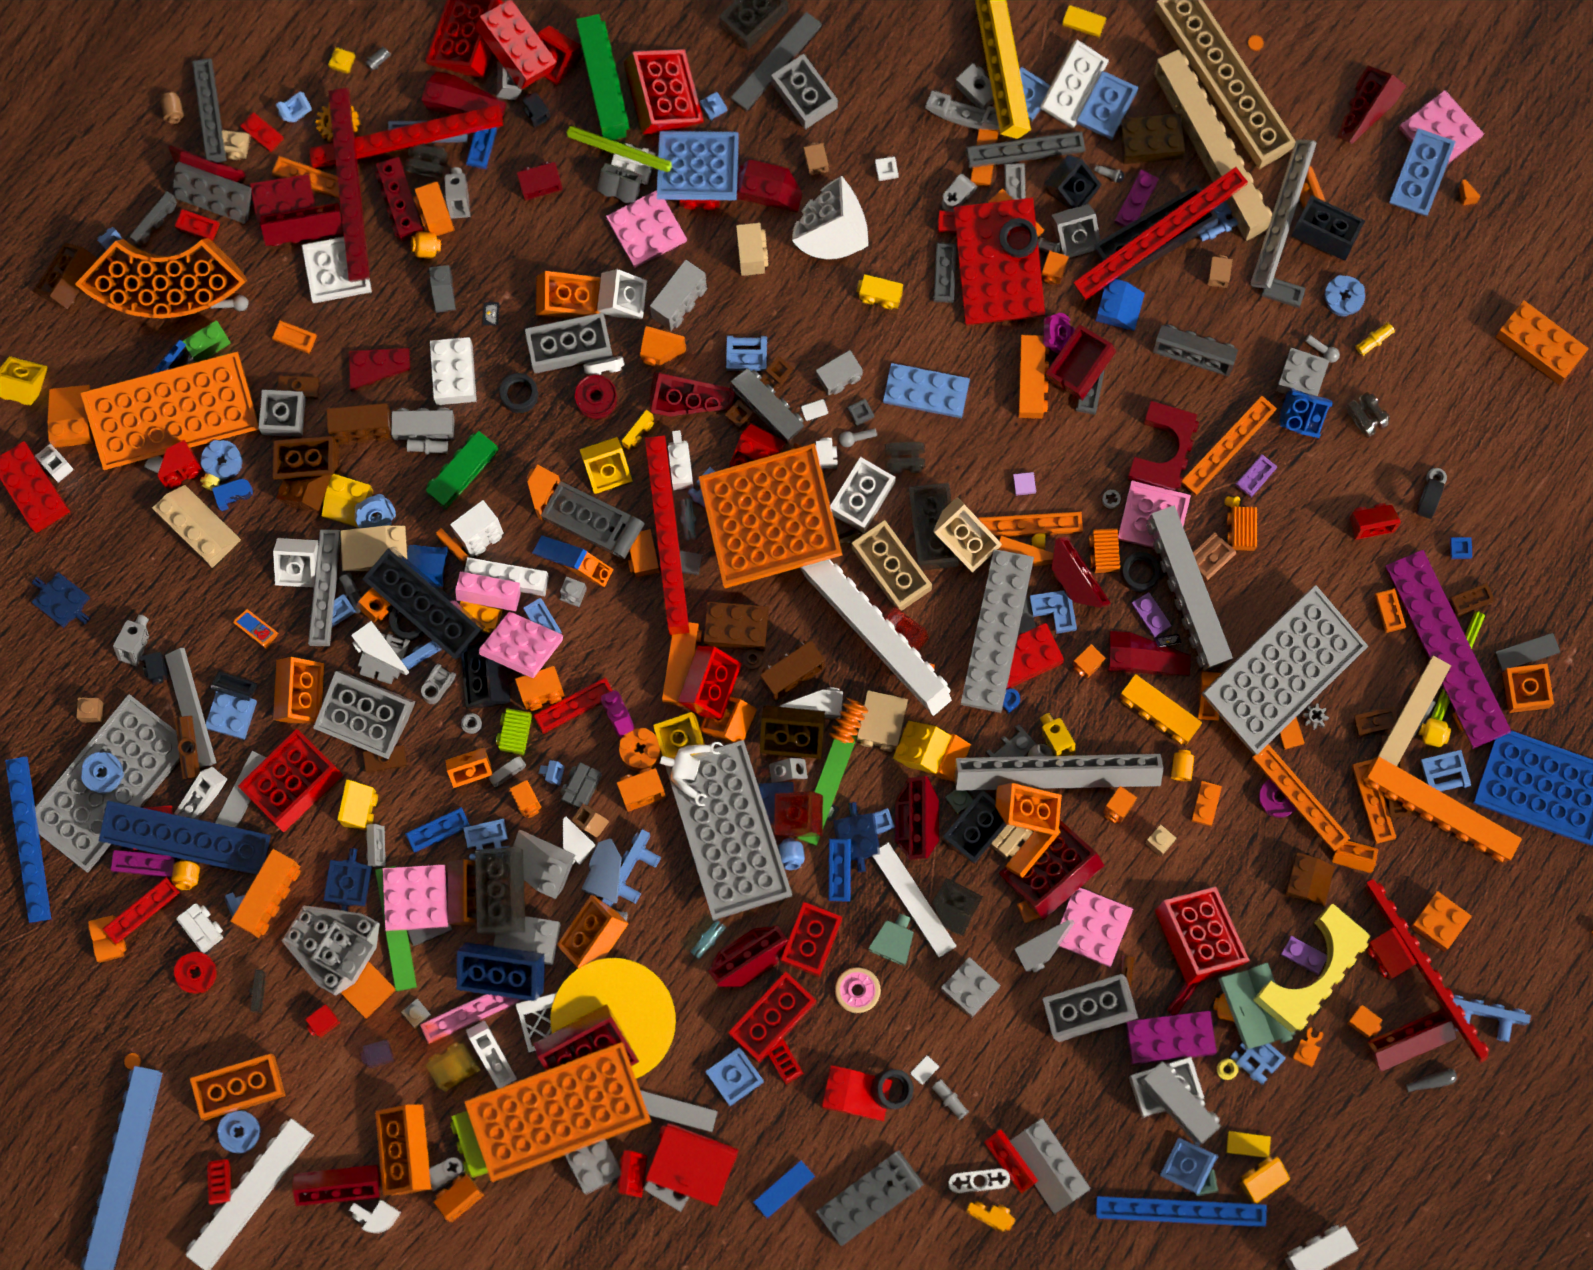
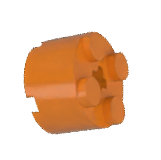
(640, 738)

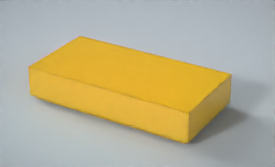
(1084, 21)
(1248, 1144)

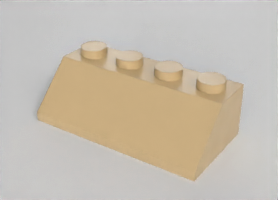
(196, 525)

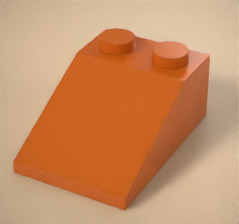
(566, 295)
(68, 418)

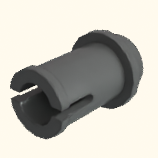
(377, 58)
(1046, 246)

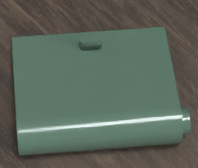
(1252, 1021)

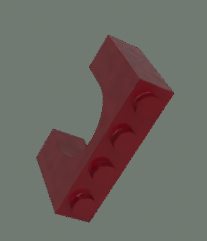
(1180, 426)

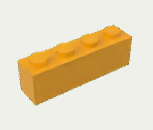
(1160, 710)

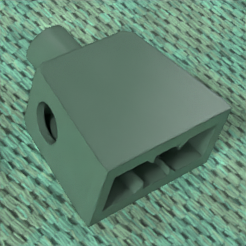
(893, 941)

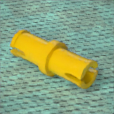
(1375, 339)

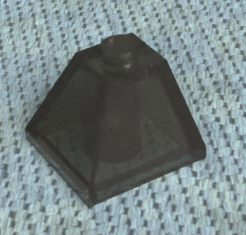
(956, 906)

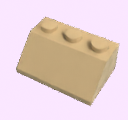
(965, 534)

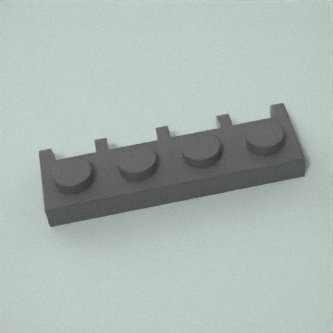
(1016, 747)

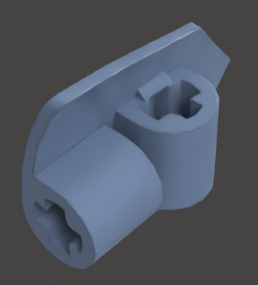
(604, 872)

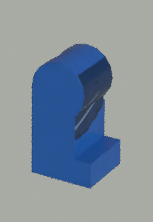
(231, 492)

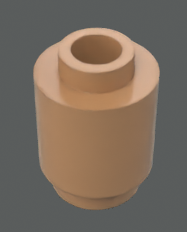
(171, 108)

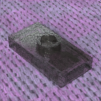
(257, 991)

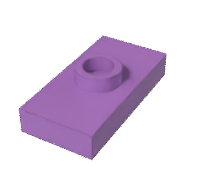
(1256, 476)

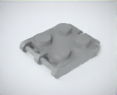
(370, 667)

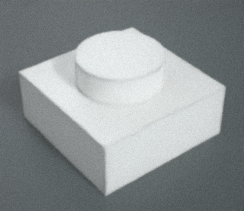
(886, 168)

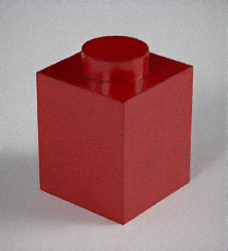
(322, 1021)

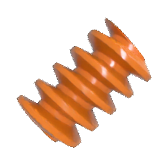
(849, 721)

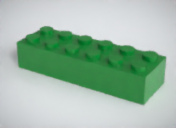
(603, 77)

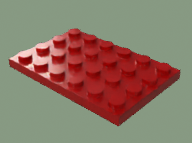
(992, 281)

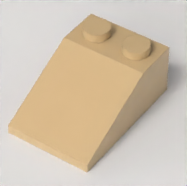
(365, 546)

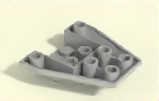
(332, 945)

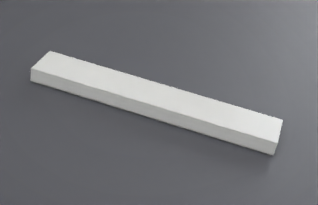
(914, 901)

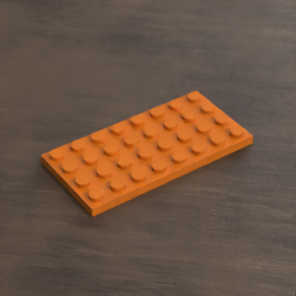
(162, 408)
(557, 1112)

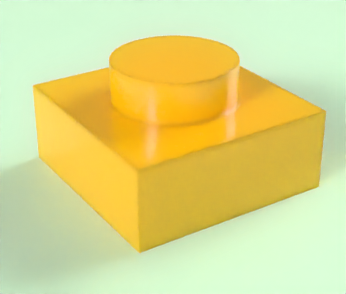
(341, 60)

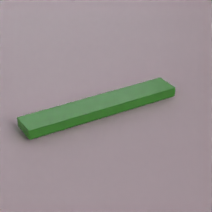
(831, 778)
(398, 948)

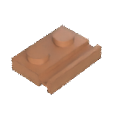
(1213, 555)

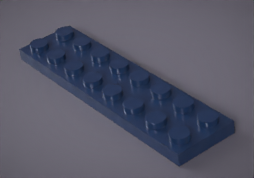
(184, 837)

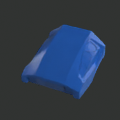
(1304, 413)
(429, 561)

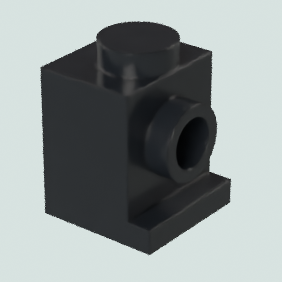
(535, 109)
(155, 668)

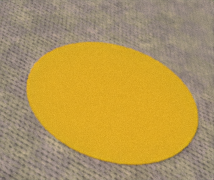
(635, 999)

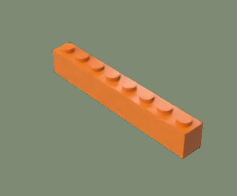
(1441, 809)

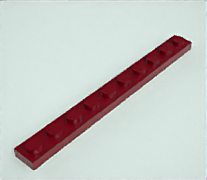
(349, 185)

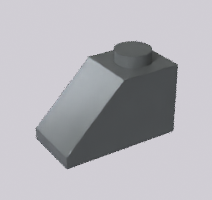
(442, 288)

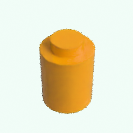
(1182, 766)

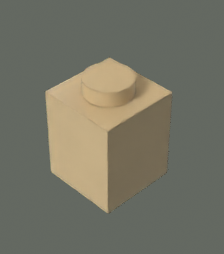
(1160, 840)

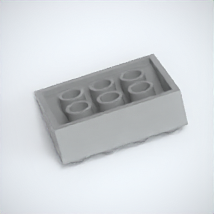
(363, 714)

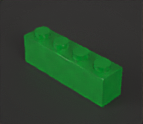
(461, 470)

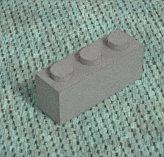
(422, 424)

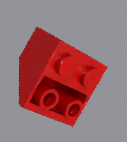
(755, 445)
(178, 465)

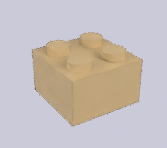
(752, 249)

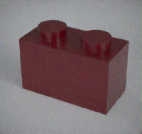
(539, 180)

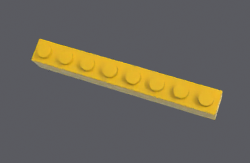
(1003, 67)

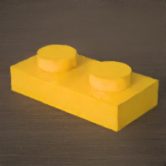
(644, 424)

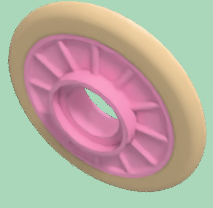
(844, 993)

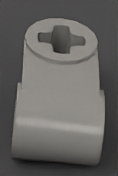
(960, 191)
(438, 680)
(441, 1175)

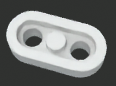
(596, 367)

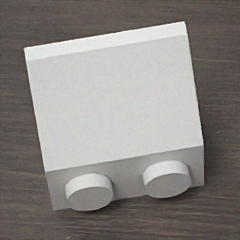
(621, 294)
(295, 562)

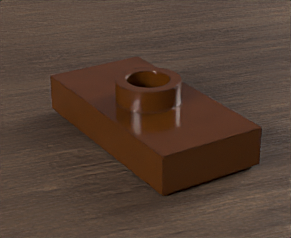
(307, 385)
(1471, 599)
(377, 763)

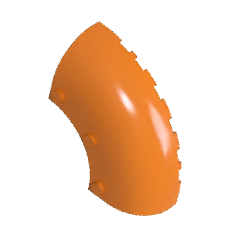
(162, 284)

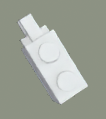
(680, 463)

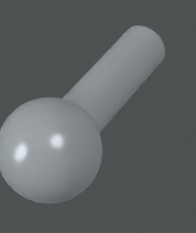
(239, 303)
(1330, 353)
(847, 438)

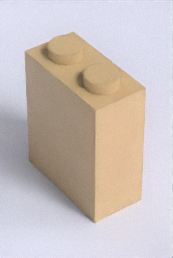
(883, 721)

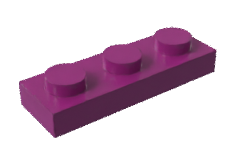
(1137, 199)
(142, 863)

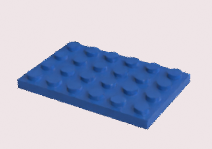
(1539, 786)

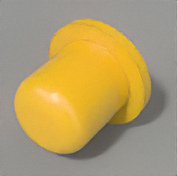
(1232, 501)

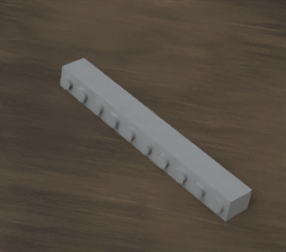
(1059, 771)

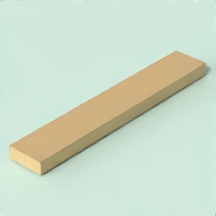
(1414, 710)

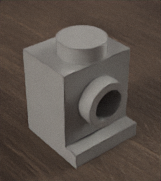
(573, 591)

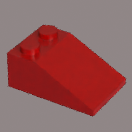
(851, 1094)

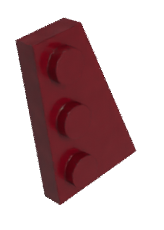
(373, 365)

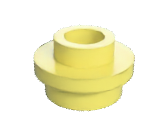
(210, 481)
(1227, 1062)

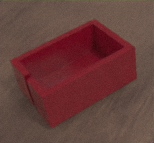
(1081, 362)

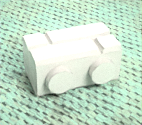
(200, 928)

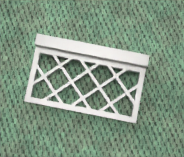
(531, 1007)

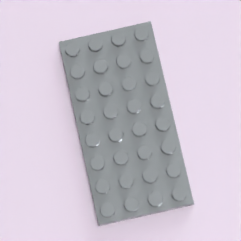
(1284, 670)
(73, 814)
(731, 834)

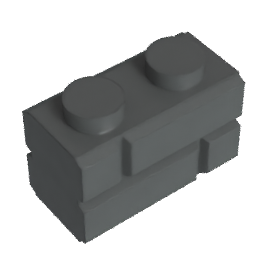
(581, 785)

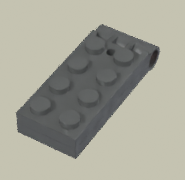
(592, 520)
(870, 1198)

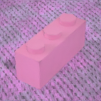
(488, 591)

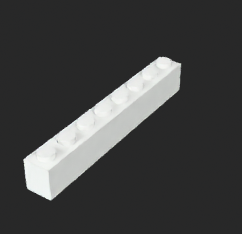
(249, 1195)

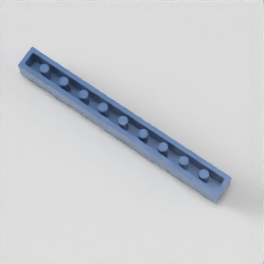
(123, 1169)

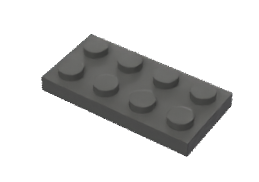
(211, 192)

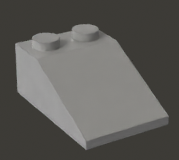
(544, 864)
(538, 937)

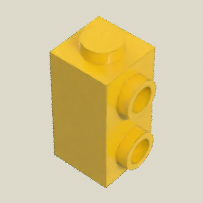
(880, 291)

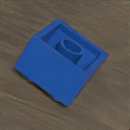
(1120, 305)

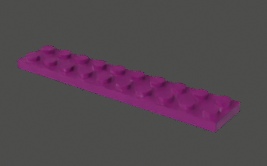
(1445, 639)

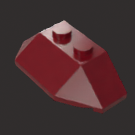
(200, 162)
(768, 186)
(1075, 576)
(917, 818)
(748, 956)

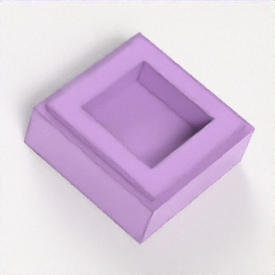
(1024, 483)

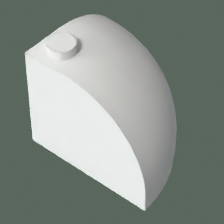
(832, 223)

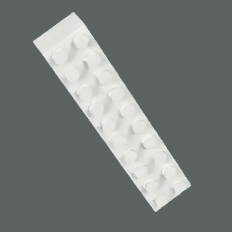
(879, 634)

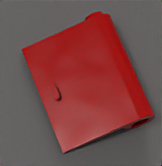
(692, 1164)

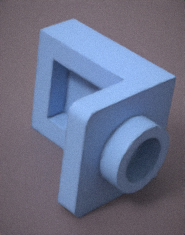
(294, 108)

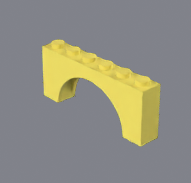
(1343, 943)

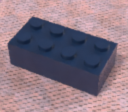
(500, 971)

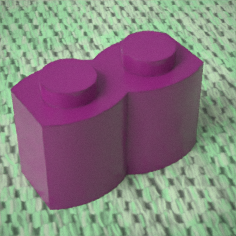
(617, 713)

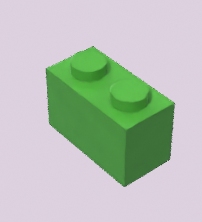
(206, 342)

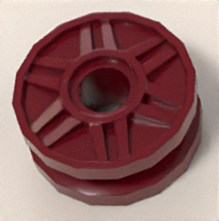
(591, 385)

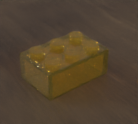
(452, 1066)

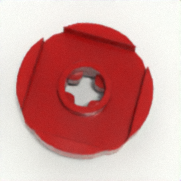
(200, 983)

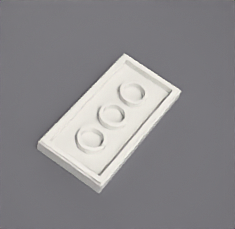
(1074, 83)

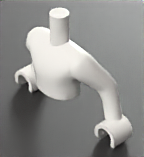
(686, 767)

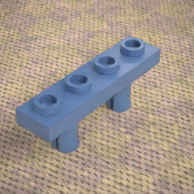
(630, 858)
(1497, 1011)

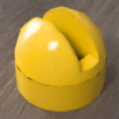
(1038, 541)

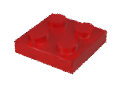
(632, 1174)

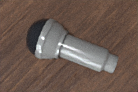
(1116, 175)

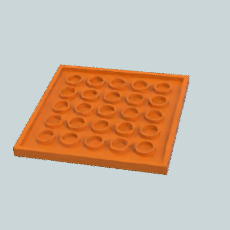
(770, 516)

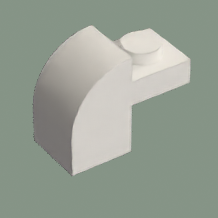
(54, 462)
(380, 1220)

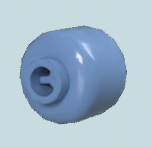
(791, 853)

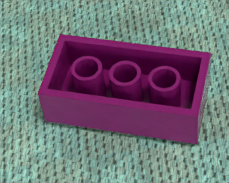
(1170, 1038)

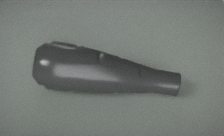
(1436, 1079)

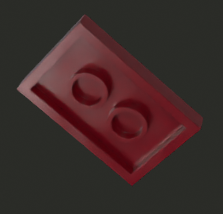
(282, 195)

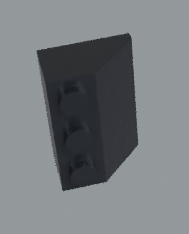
(1328, 228)
(484, 680)
(975, 828)

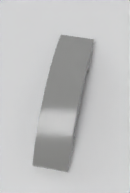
(961, 113)

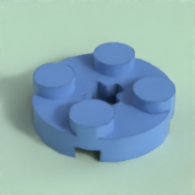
(1340, 285)
(218, 449)
(371, 505)
(113, 774)
(236, 1120)

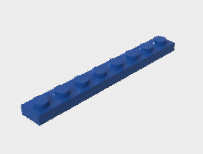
(28, 839)
(1181, 1211)

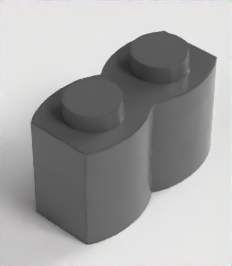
(619, 183)

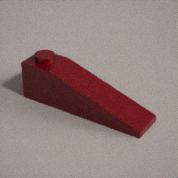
(456, 96)
(1375, 96)
(681, 396)
(1141, 655)

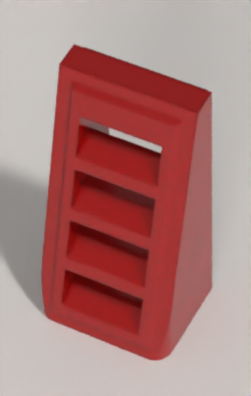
(794, 1075)
(223, 1170)

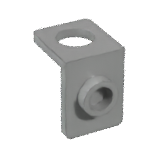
(786, 770)

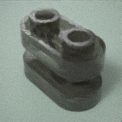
(435, 154)
(1370, 404)
(913, 464)

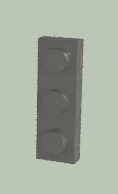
(153, 219)

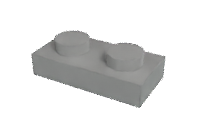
(375, 845)

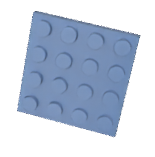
(701, 165)

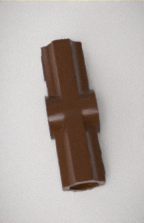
(186, 733)

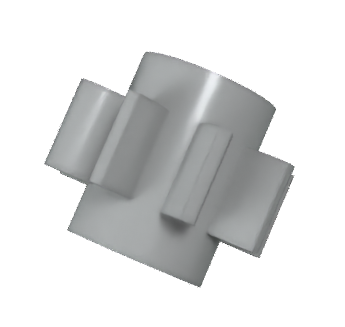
(1316, 710)

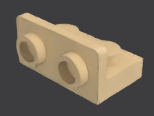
(236, 144)

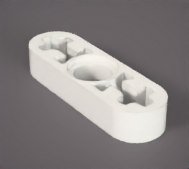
(994, 1173)

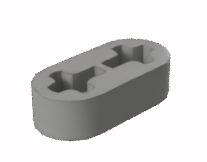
(507, 771)

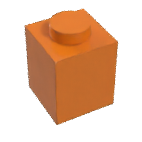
(1054, 268)
(1088, 662)
(1365, 1022)

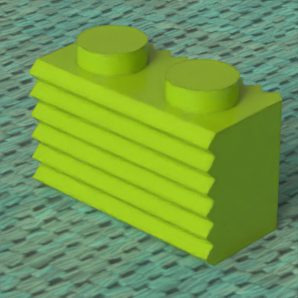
(514, 731)

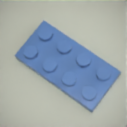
(1422, 172)
(926, 390)

